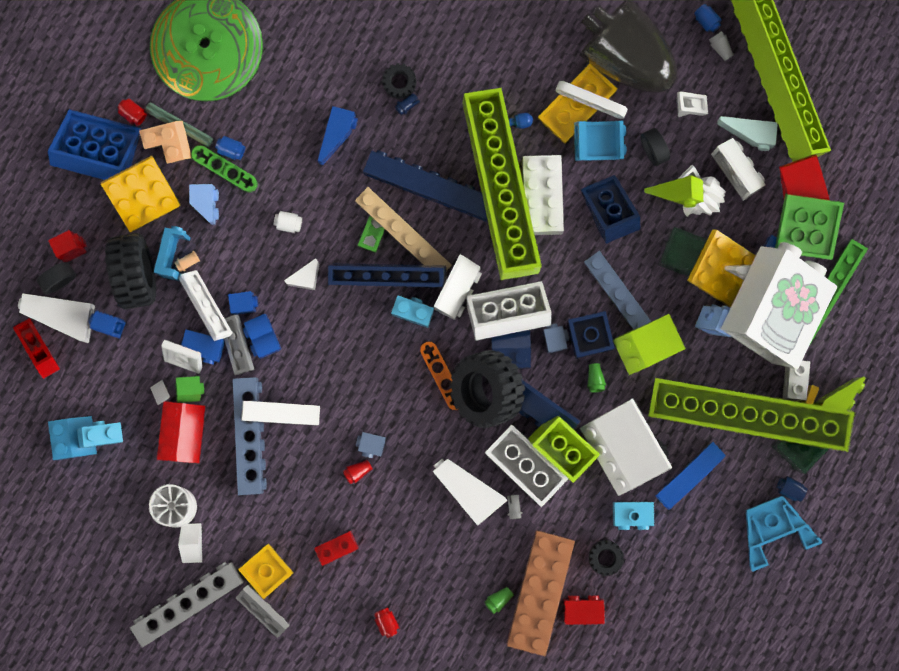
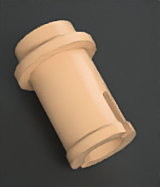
(186, 261)

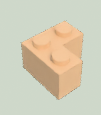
(171, 138)

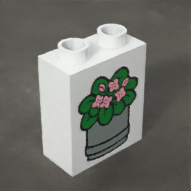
(780, 305)

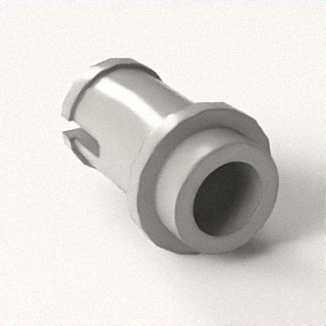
(514, 507)

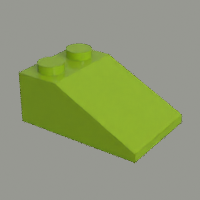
(649, 344)

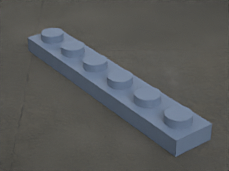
(616, 291)

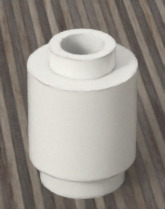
(287, 222)

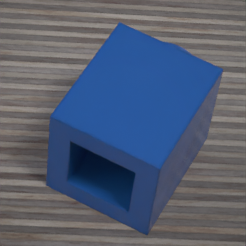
(242, 303)

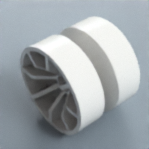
(172, 506)

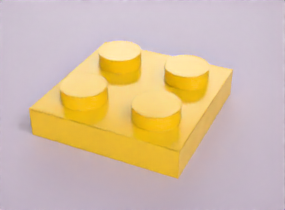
(266, 571)

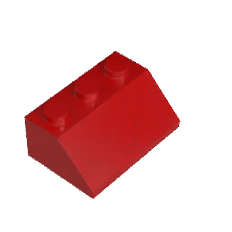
(181, 432)

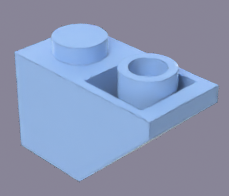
(203, 199)

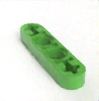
(224, 169)

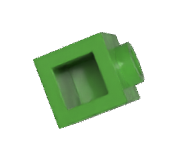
(188, 389)

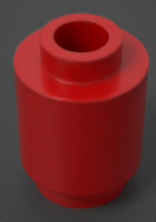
(131, 112)
(386, 622)

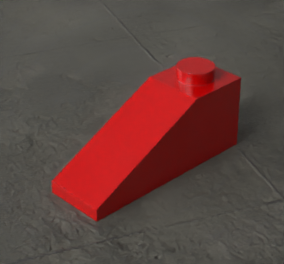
(36, 348)

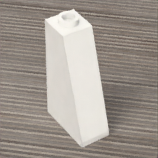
(63, 315)
(469, 491)

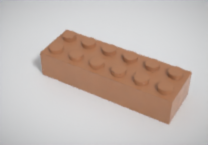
(540, 593)

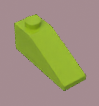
(684, 191)

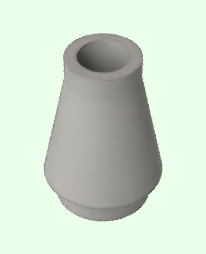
(721, 45)

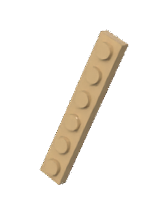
(400, 229)

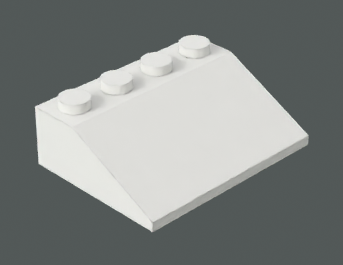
(626, 447)

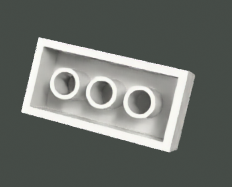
(544, 193)
(509, 310)
(526, 465)

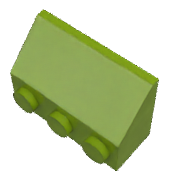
(564, 447)

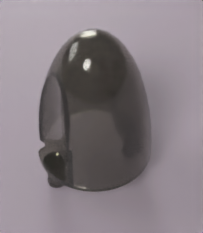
(629, 48)

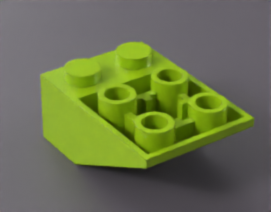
(843, 396)

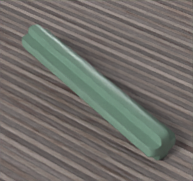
(190, 130)

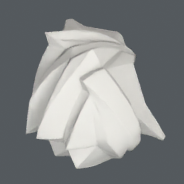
(712, 197)

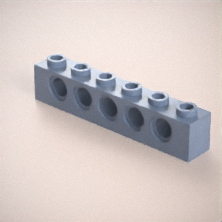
(245, 485)

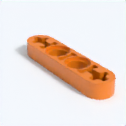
(438, 377)

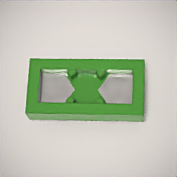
(371, 235)

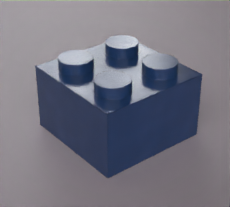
(590, 335)

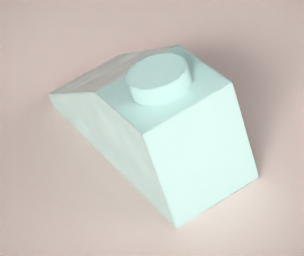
(754, 132)

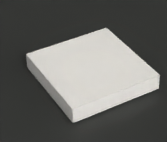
(182, 356)

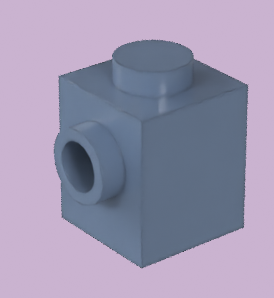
(555, 338)
(370, 444)

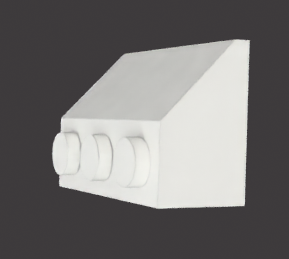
(738, 168)
(457, 287)

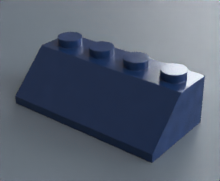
(542, 408)

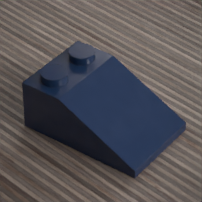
(611, 209)
(515, 346)

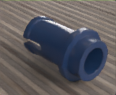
(408, 103)

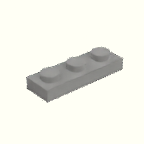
(238, 347)
(262, 611)

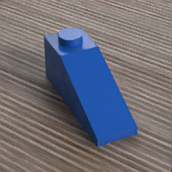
(337, 131)

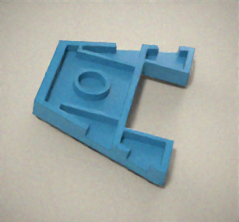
(773, 521)

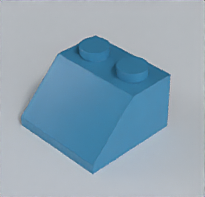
(65, 438)

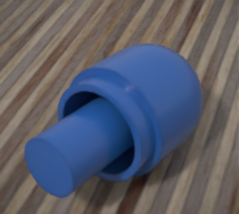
(521, 120)

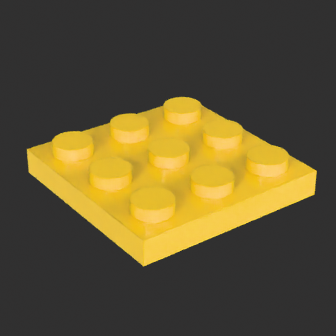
(140, 193)
(709, 269)

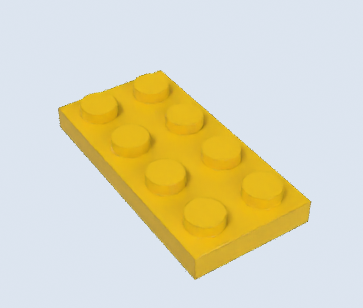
(564, 112)

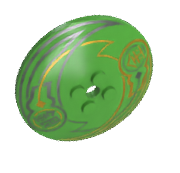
(209, 71)

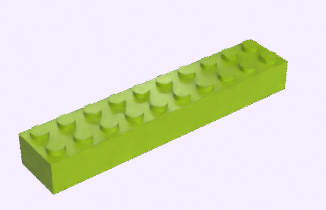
(781, 78)
(501, 184)
(752, 414)

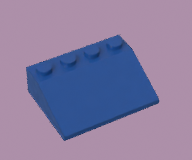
(93, 145)

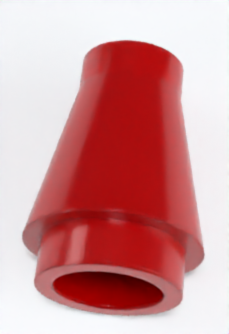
(356, 471)

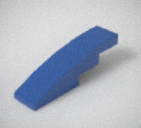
(690, 475)

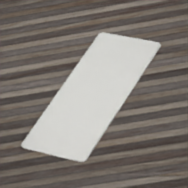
(160, 392)

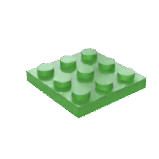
(810, 225)

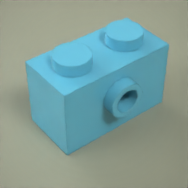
(413, 311)
(99, 434)
(633, 514)

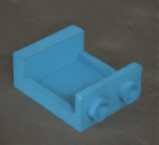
(599, 140)
(167, 252)

